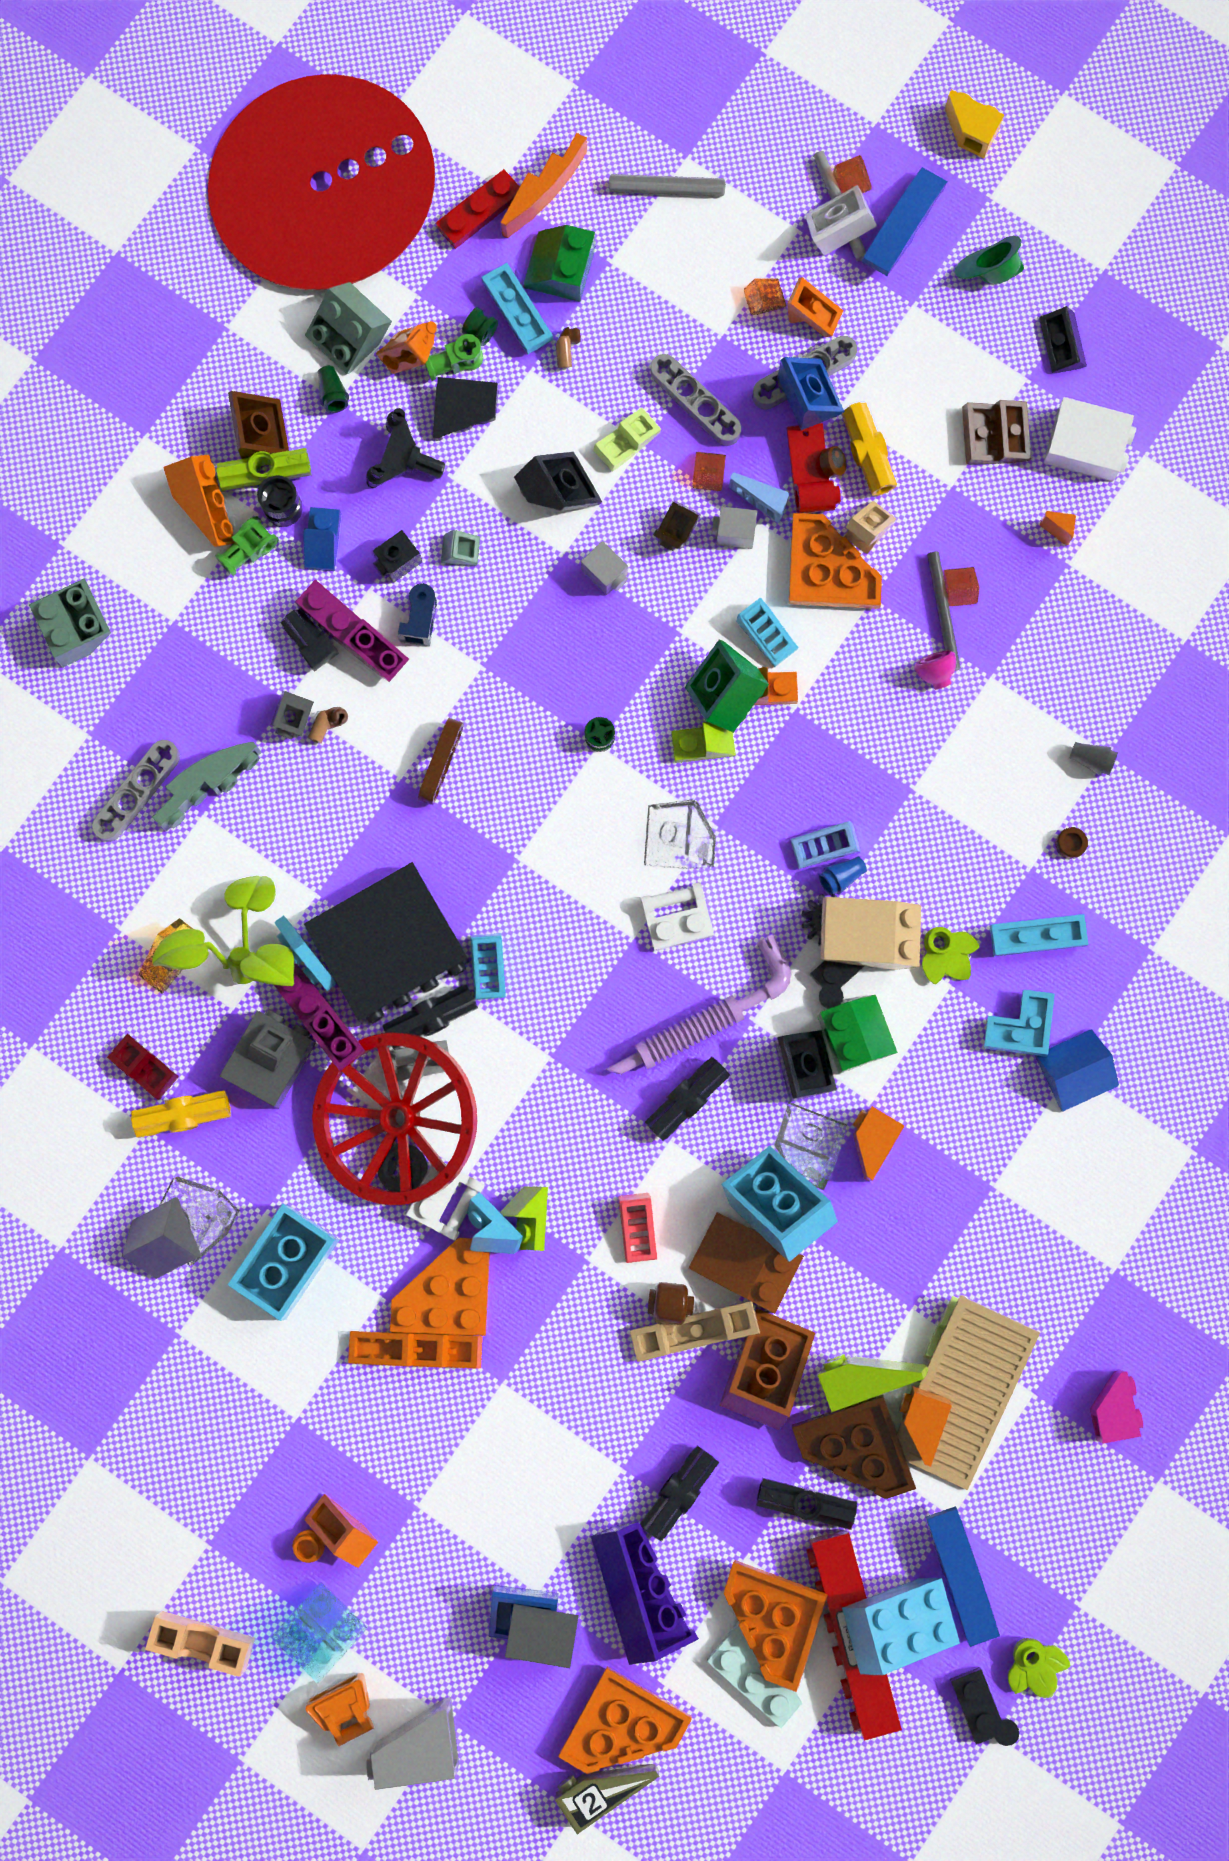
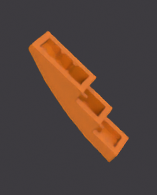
(539, 191)
(415, 1349)

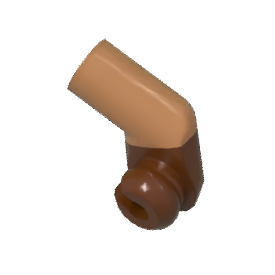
(563, 346)
(327, 720)

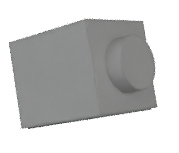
(735, 527)
(605, 568)

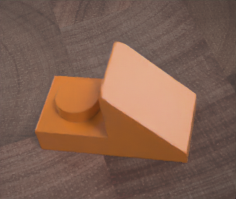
(814, 308)
(781, 688)

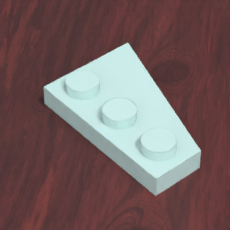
(741, 1668)

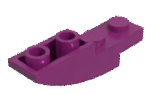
(351, 631)
(321, 1020)

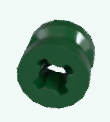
(480, 326)
(598, 728)

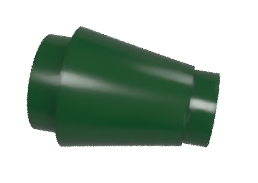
(331, 390)

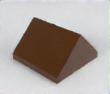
(257, 424)

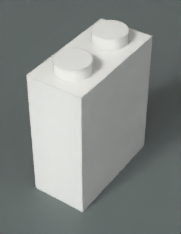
(1090, 439)

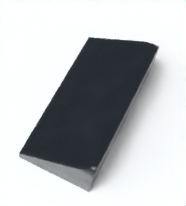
(1063, 340)

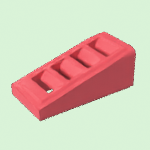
(637, 1200)

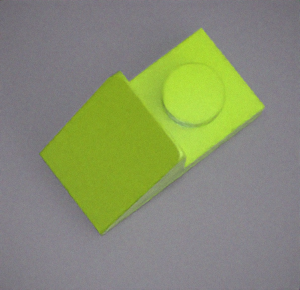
(702, 743)
(531, 1212)

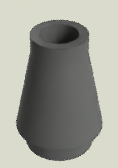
(1094, 757)

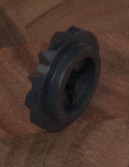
(418, 1168)

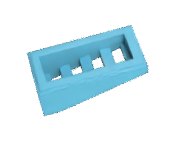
(775, 626)
(483, 939)

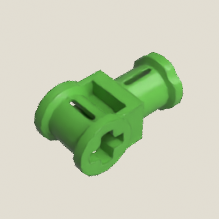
(455, 357)
(247, 545)

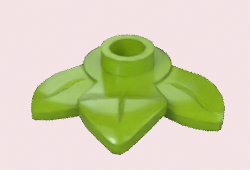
(951, 958)
(1038, 1671)

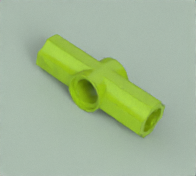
(244, 473)

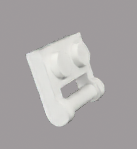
(680, 926)
(431, 1209)

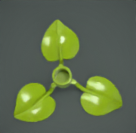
(270, 963)

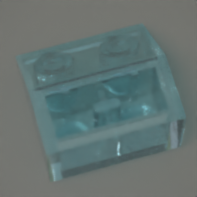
(319, 1632)

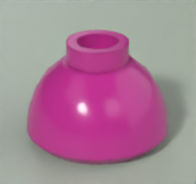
(937, 668)

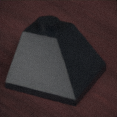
(557, 482)

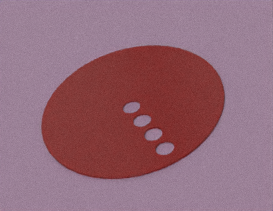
(331, 236)

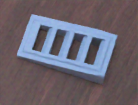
(761, 495)
(846, 827)

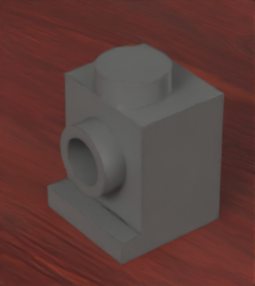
(301, 708)

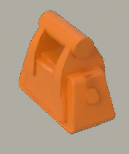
(408, 348)
(341, 1704)

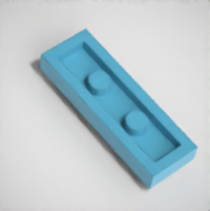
(517, 308)
(1039, 935)

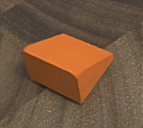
(1059, 525)

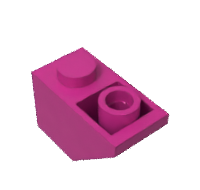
(1114, 1410)

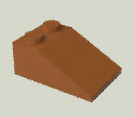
(744, 1263)
(768, 1371)

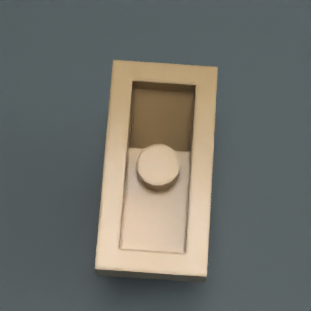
(869, 526)

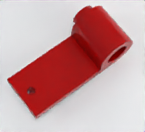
(811, 486)

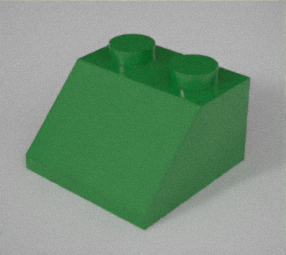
(561, 261)
(726, 686)
(857, 1033)

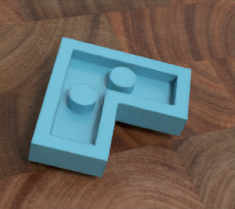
(302, 953)
(1027, 1034)

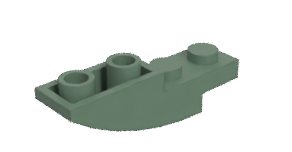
(214, 771)

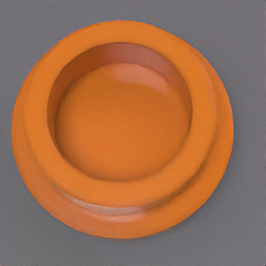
(308, 1546)

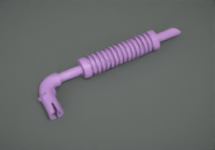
(714, 1018)

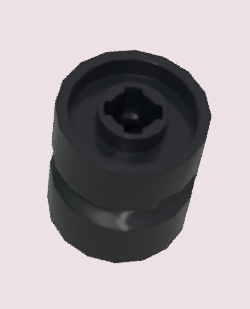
(279, 501)

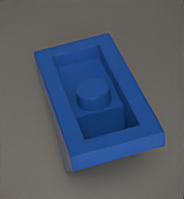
(321, 539)

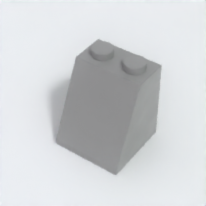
(417, 1751)

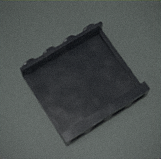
(387, 944)

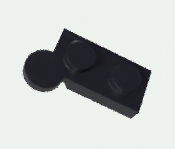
(831, 978)
(981, 1710)

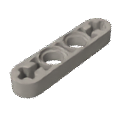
(840, 362)
(698, 397)
(131, 787)

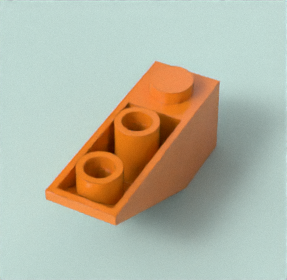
(198, 494)

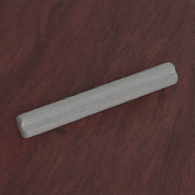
(667, 185)

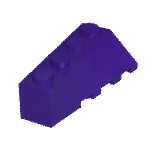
(639, 1595)

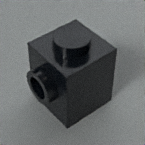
(396, 557)

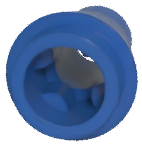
(840, 876)

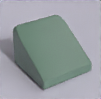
(460, 548)

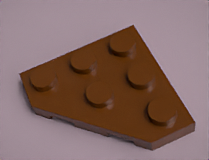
(858, 1446)

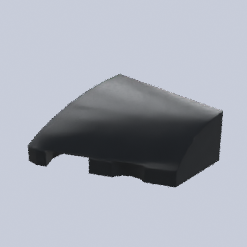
(463, 404)

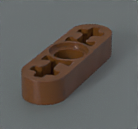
(440, 761)

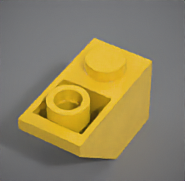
(972, 122)

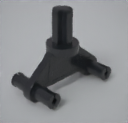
(401, 454)

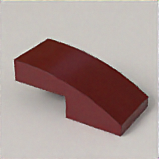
(143, 1066)

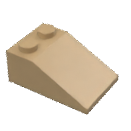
(871, 932)

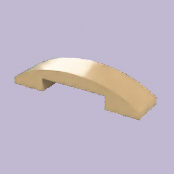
(696, 1331)

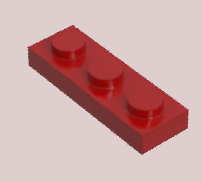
(478, 209)

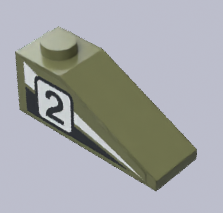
(599, 1792)

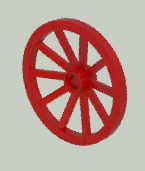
(388, 1123)

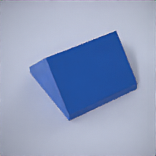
(808, 390)
(1078, 1070)
(504, 1599)

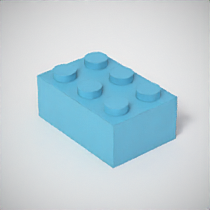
(779, 1203)
(283, 1262)
(900, 1626)

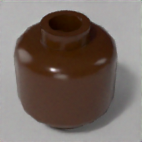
(670, 1303)

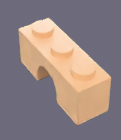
(182, 1636)

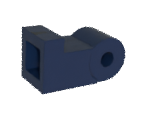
(421, 617)

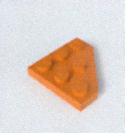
(828, 567)
(446, 1295)
(776, 1620)
(622, 1725)

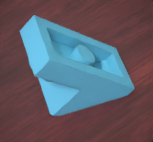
(496, 1232)

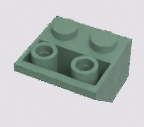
(347, 326)
(71, 622)

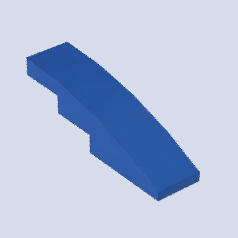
(904, 221)
(962, 1576)

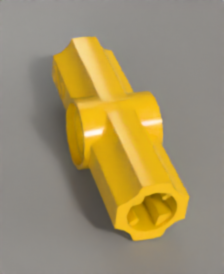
(869, 449)
(181, 1114)

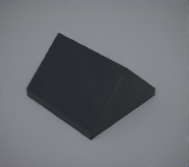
(805, 1065)

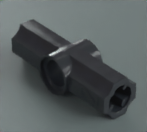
(433, 1014)
(687, 1098)
(679, 1493)
(827, 1507)

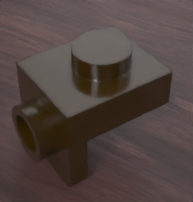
(676, 526)

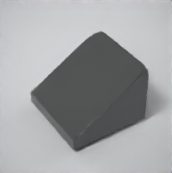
(269, 1047)

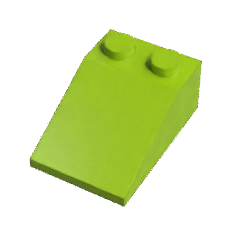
(863, 1378)

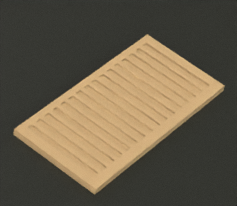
(978, 1371)

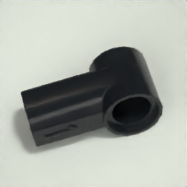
(312, 643)

